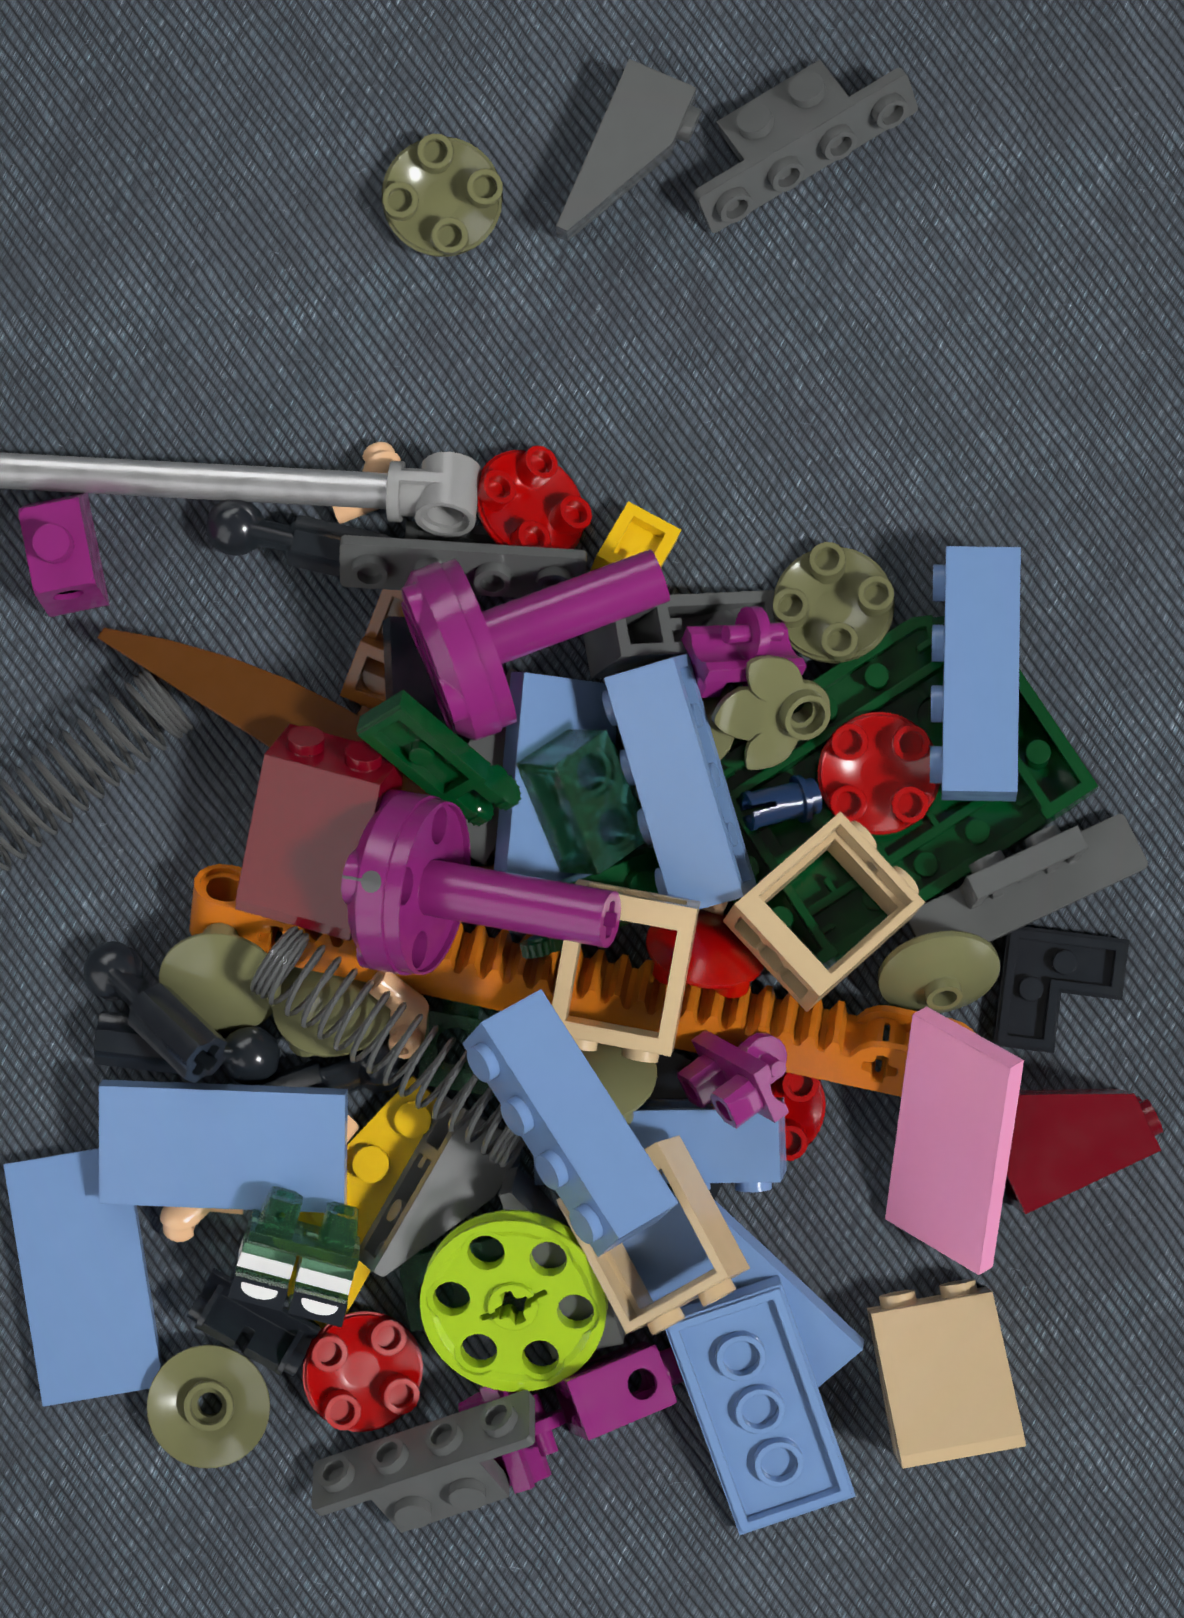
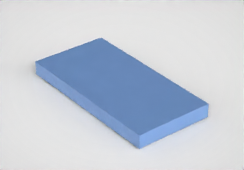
(543, 711)
(220, 1144)
(672, 1256)
(82, 1280)
(759, 1406)

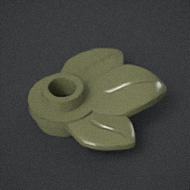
(765, 711)

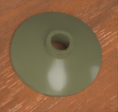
(939, 971)
(201, 1437)

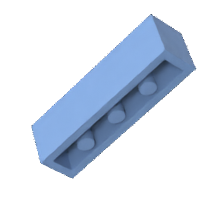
(979, 673)
(678, 782)
(568, 1123)
(746, 1156)

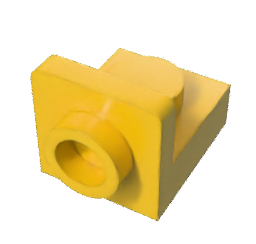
(634, 533)

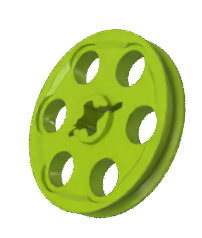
(508, 1328)

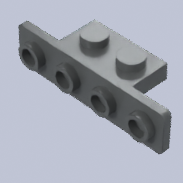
(795, 134)
(488, 566)
(1036, 881)
(431, 1467)

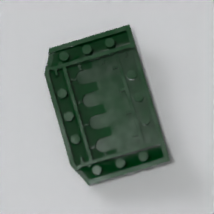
(896, 677)

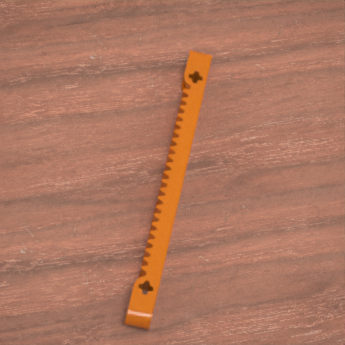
(496, 975)

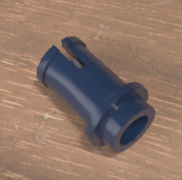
(783, 802)

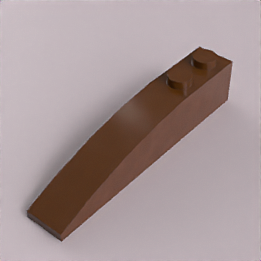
(239, 691)

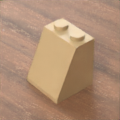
(944, 1374)

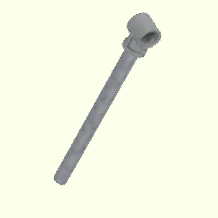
(437, 495)

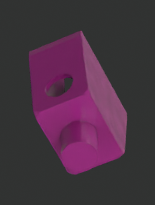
(63, 554)
(598, 1393)

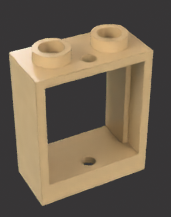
(782, 950)
(636, 1043)
(619, 1276)

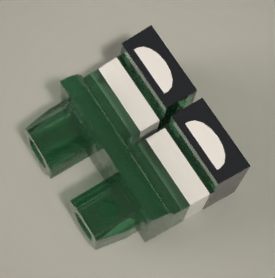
(325, 1261)

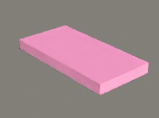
(953, 1139)

